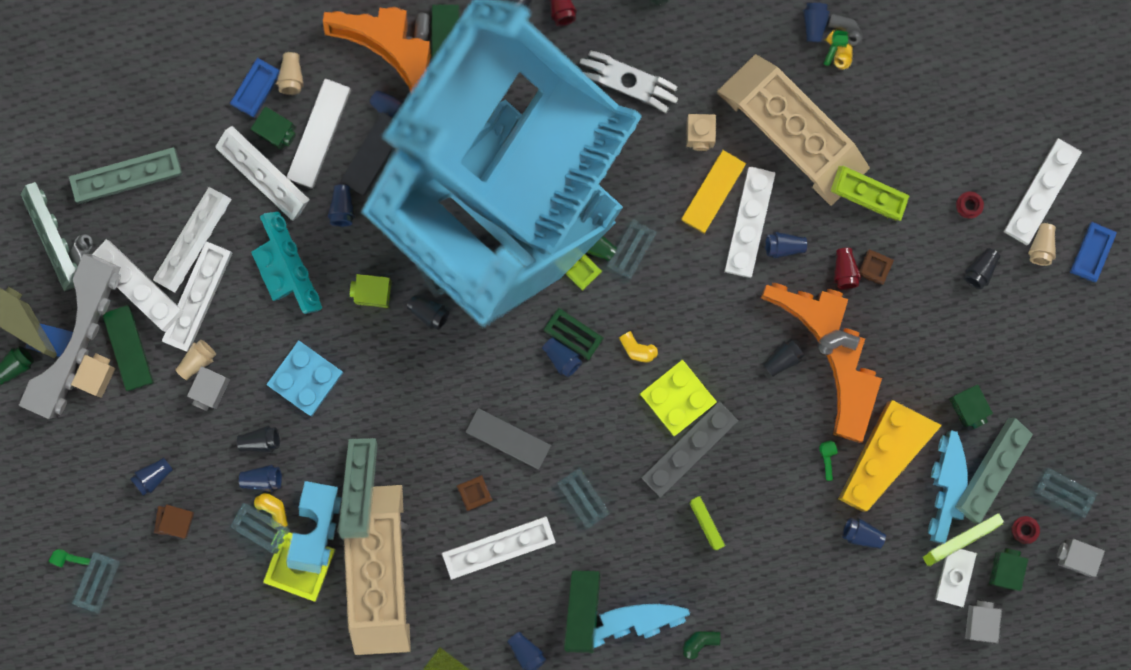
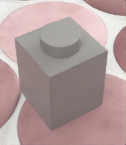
(208, 389)
(1080, 557)
(983, 622)

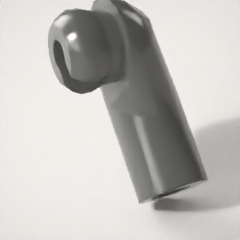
(849, 25)
(421, 26)
(81, 246)
(835, 339)

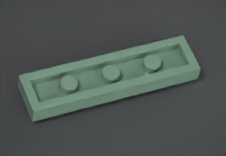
(125, 175)
(47, 229)
(994, 470)
(358, 488)

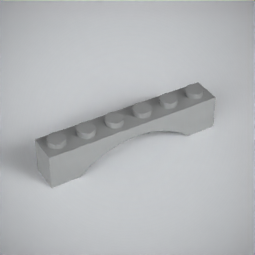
(93, 284)

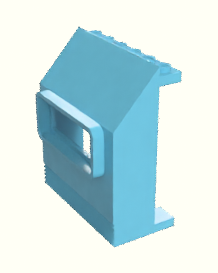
(552, 152)
(483, 283)

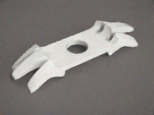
(645, 82)

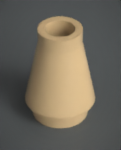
(290, 75)
(1043, 246)
(198, 355)

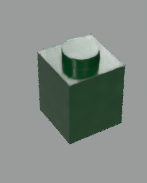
(274, 129)
(971, 407)
(1008, 570)

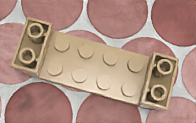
(793, 123)
(377, 579)

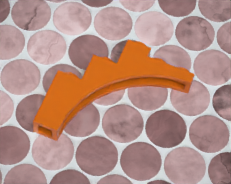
(385, 37)
(854, 388)

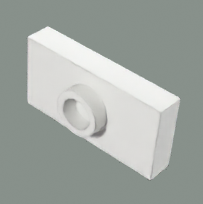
(956, 577)

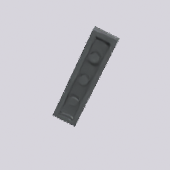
(689, 449)

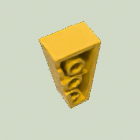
(890, 448)

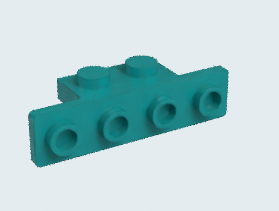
(282, 265)

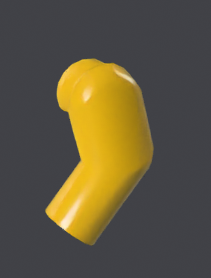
(843, 56)
(638, 351)
(273, 506)

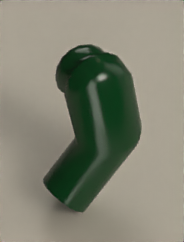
(698, 641)

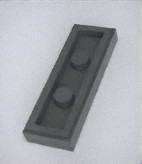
(508, 438)

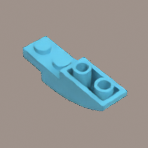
(952, 476)
(644, 618)

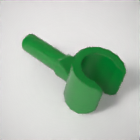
(839, 39)
(827, 450)
(60, 556)

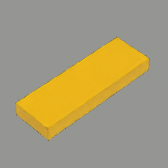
(713, 191)

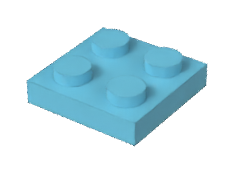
(305, 378)

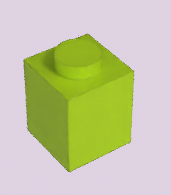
(371, 290)

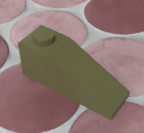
(21, 322)

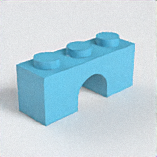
(309, 550)

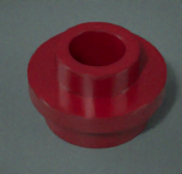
(977, 201)
(1031, 523)

